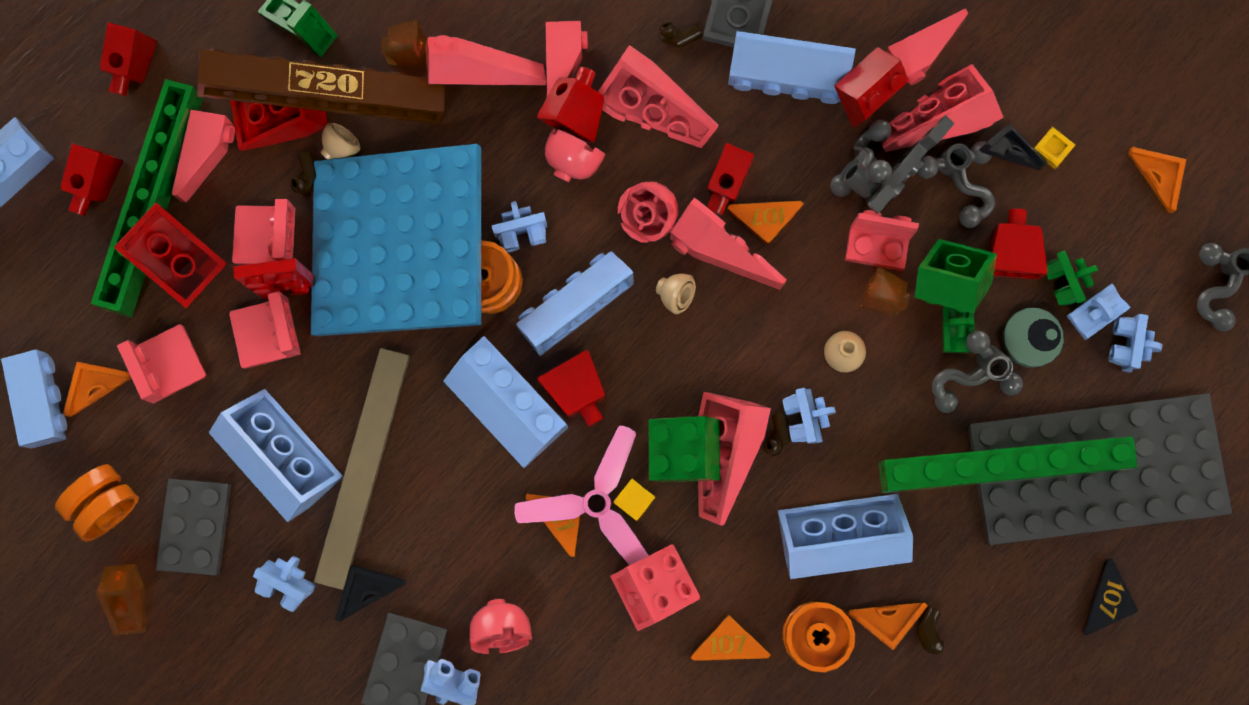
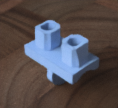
(508, 231)
(1098, 312)
(1138, 343)
(803, 402)
(286, 579)
(449, 683)

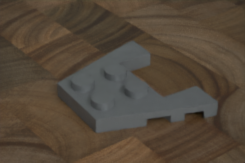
(908, 165)

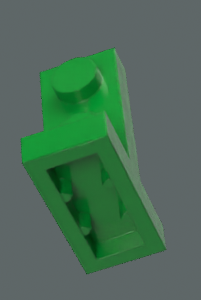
(301, 22)

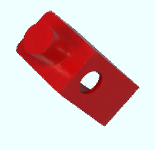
(126, 56)
(574, 106)
(734, 166)
(88, 177)
(1018, 248)
(576, 388)

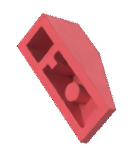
(923, 48)
(563, 50)
(202, 149)

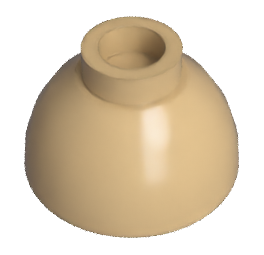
(338, 142)
(676, 292)
(845, 351)

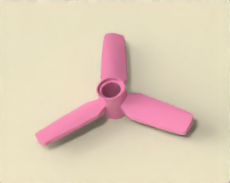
(572, 506)

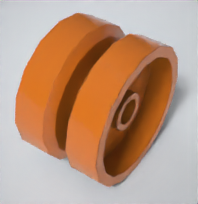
(503, 279)
(96, 502)
(836, 640)

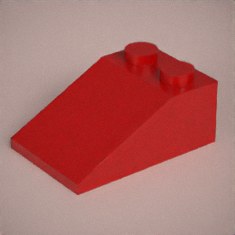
(267, 125)
(170, 255)

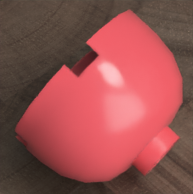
(571, 156)
(648, 211)
(499, 626)

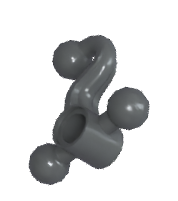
(865, 171)
(970, 215)
(1211, 255)
(977, 343)

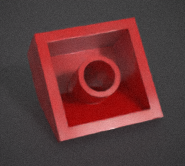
(870, 85)

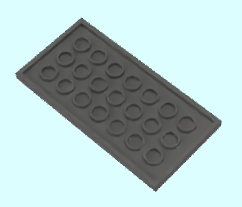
(1175, 478)

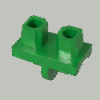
(1073, 292)
(955, 330)

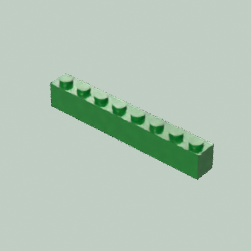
(151, 184)
(1007, 464)

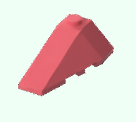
(465, 62)
(647, 96)
(961, 97)
(705, 238)
(741, 435)

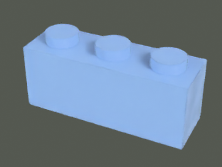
(34, 399)

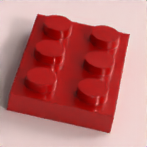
(275, 276)

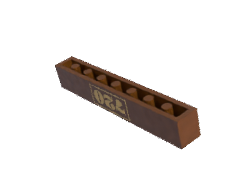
(318, 86)

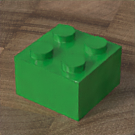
(955, 276)
(684, 449)

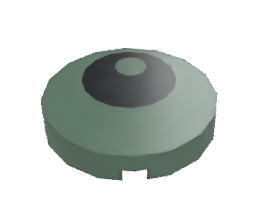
(1032, 337)

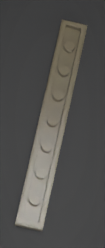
(362, 469)

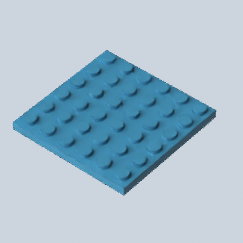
(397, 241)

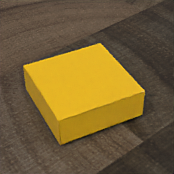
(1054, 147)
(634, 499)

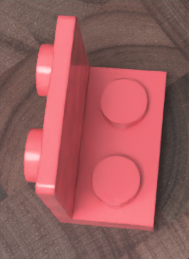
(264, 233)
(880, 240)
(265, 332)
(162, 364)
(655, 587)

